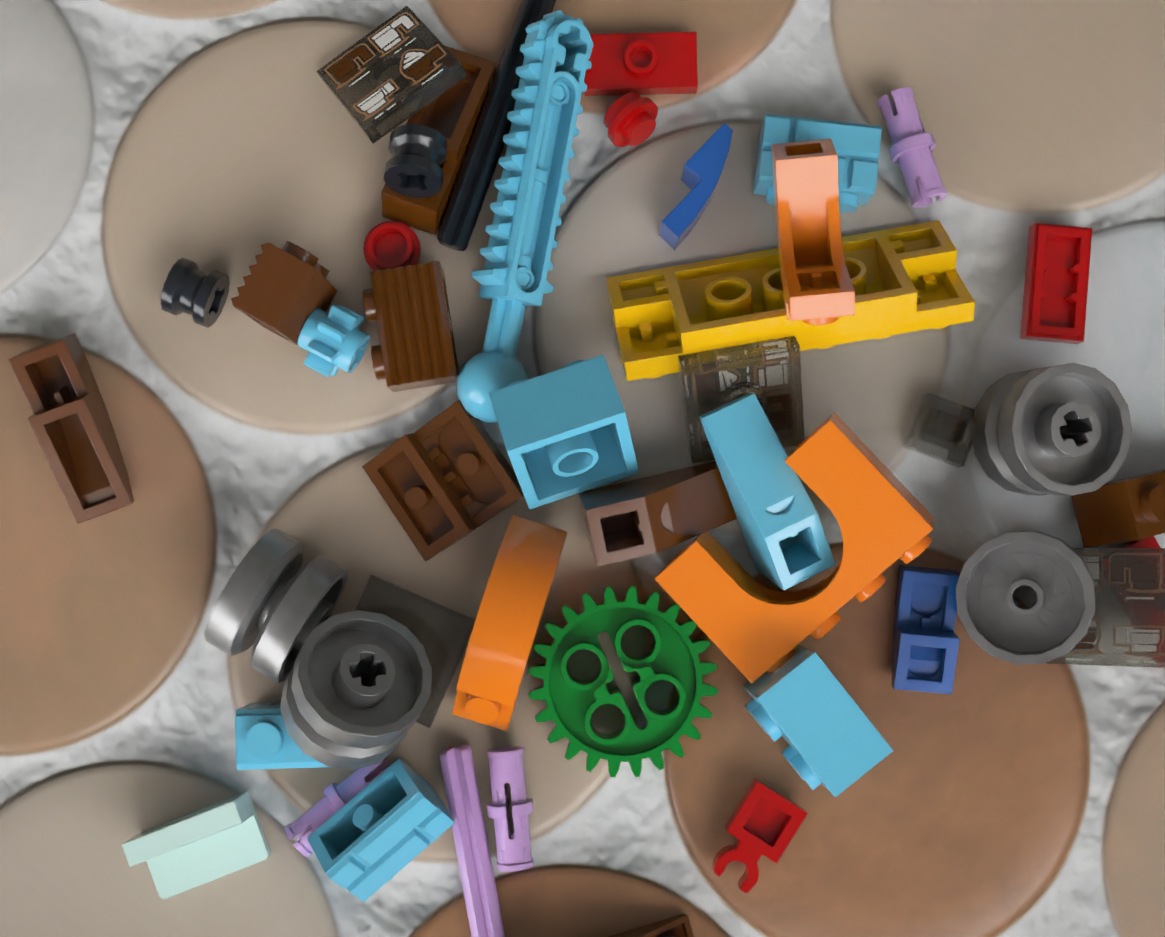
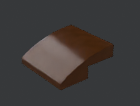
(444, 480)

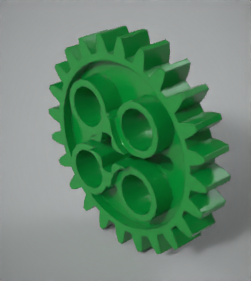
(574, 700)

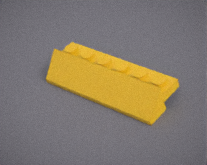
(899, 278)

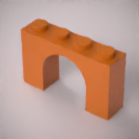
(763, 624)

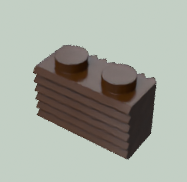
(284, 290)
(412, 327)

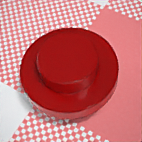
(630, 119)
(391, 246)

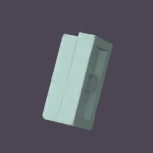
(200, 845)

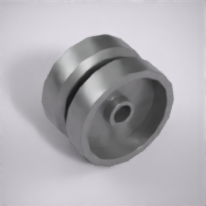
(1052, 430)
(274, 603)
(995, 616)
(355, 689)

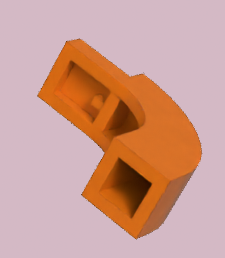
(809, 232)
(508, 622)

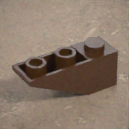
(1122, 510)
(654, 512)

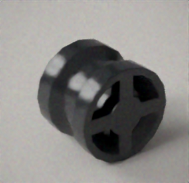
(415, 161)
(195, 292)

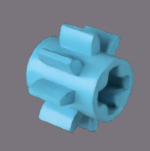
(333, 340)

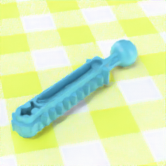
(527, 200)

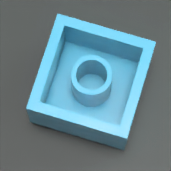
(565, 431)
(819, 720)

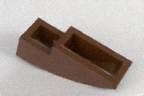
(455, 117)
(73, 427)

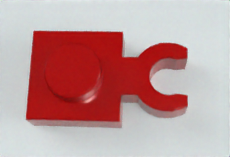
(763, 826)

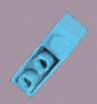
(766, 494)

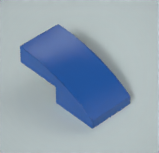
(701, 175)
(924, 630)

